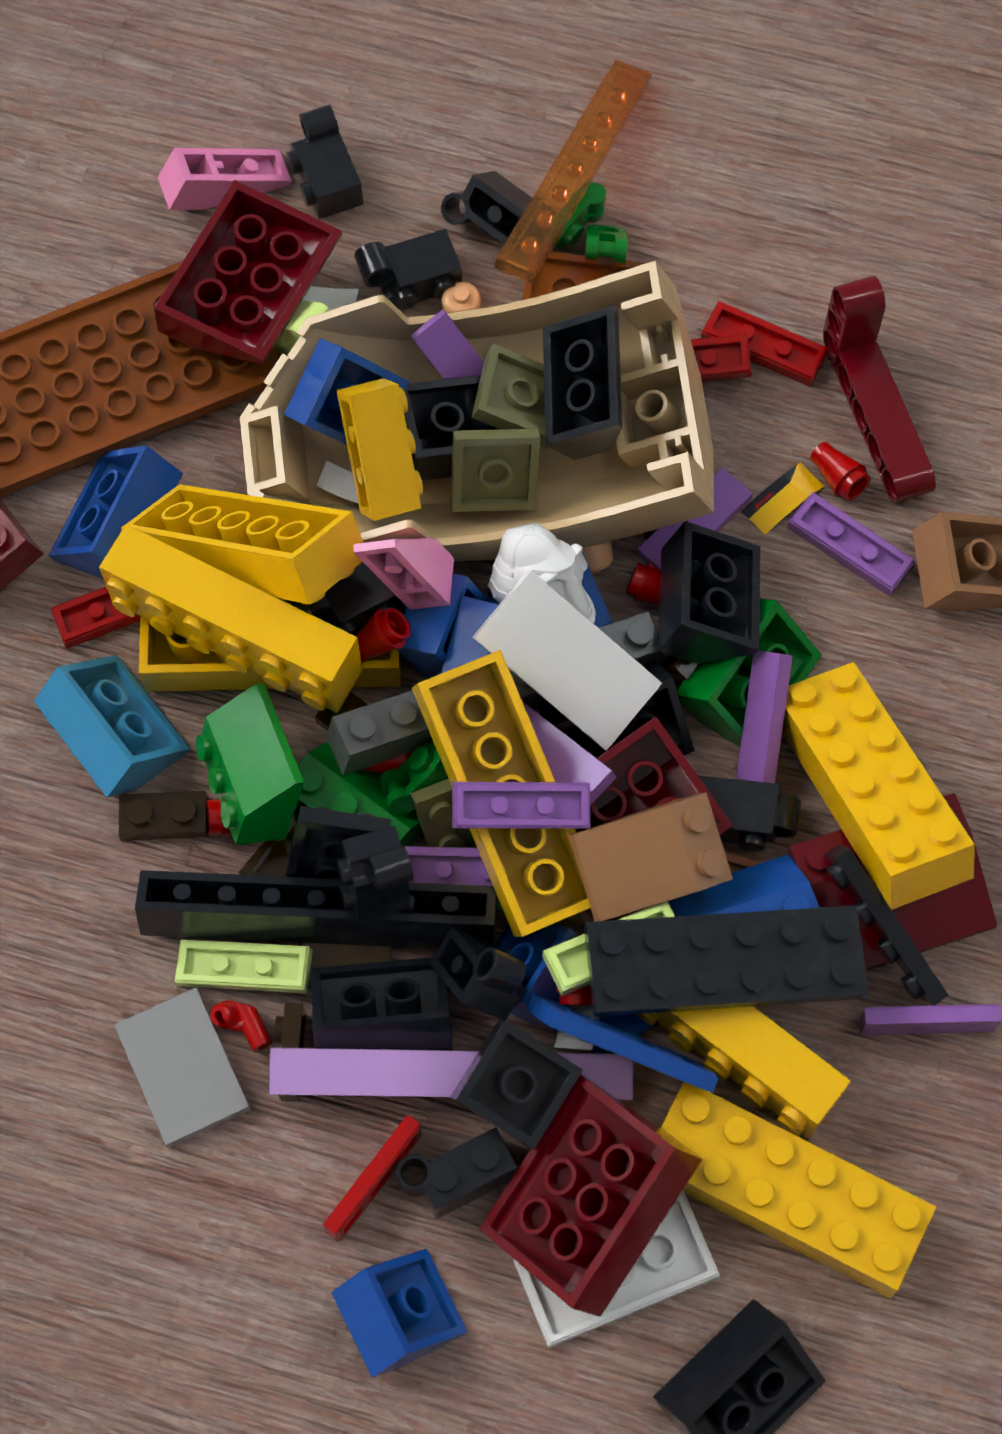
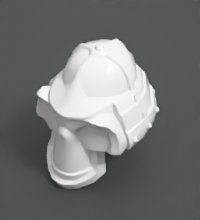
(551, 559)

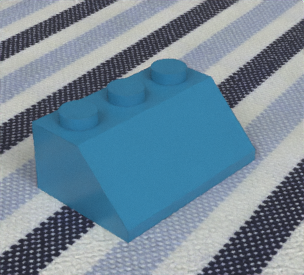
(110, 724)

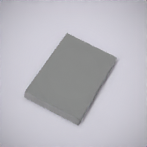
(181, 1067)

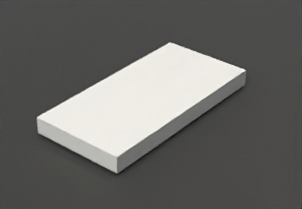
(567, 660)
(668, 1266)

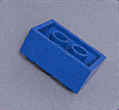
(115, 493)
(762, 887)

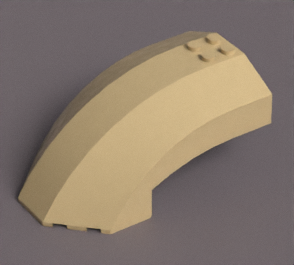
(648, 480)

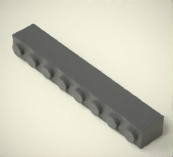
(398, 727)

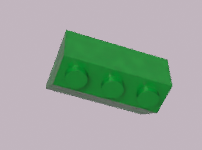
(719, 688)
(250, 767)
(349, 793)

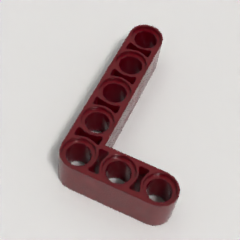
(878, 408)

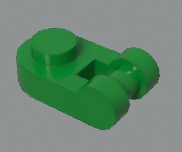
(588, 210)
(606, 242)
(417, 772)

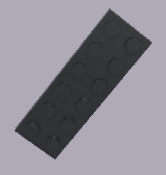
(725, 960)

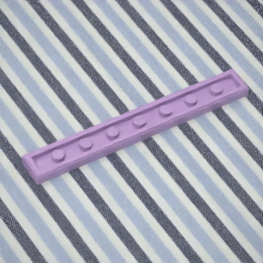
(411, 1071)

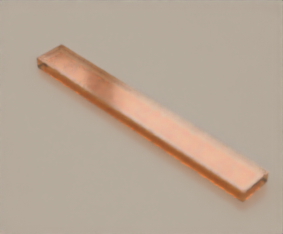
(572, 172)

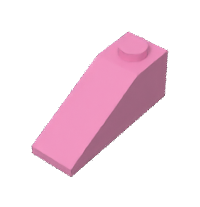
(203, 175)
(413, 569)

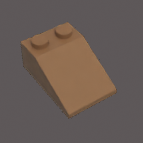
(960, 561)
(650, 857)

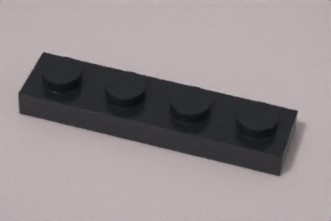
(894, 941)

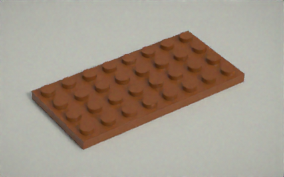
(105, 380)

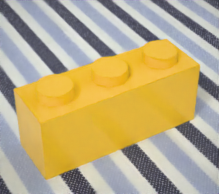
(380, 448)

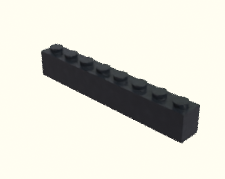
(303, 910)

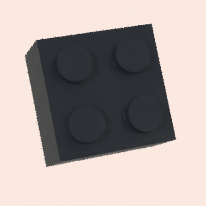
(516, 1083)

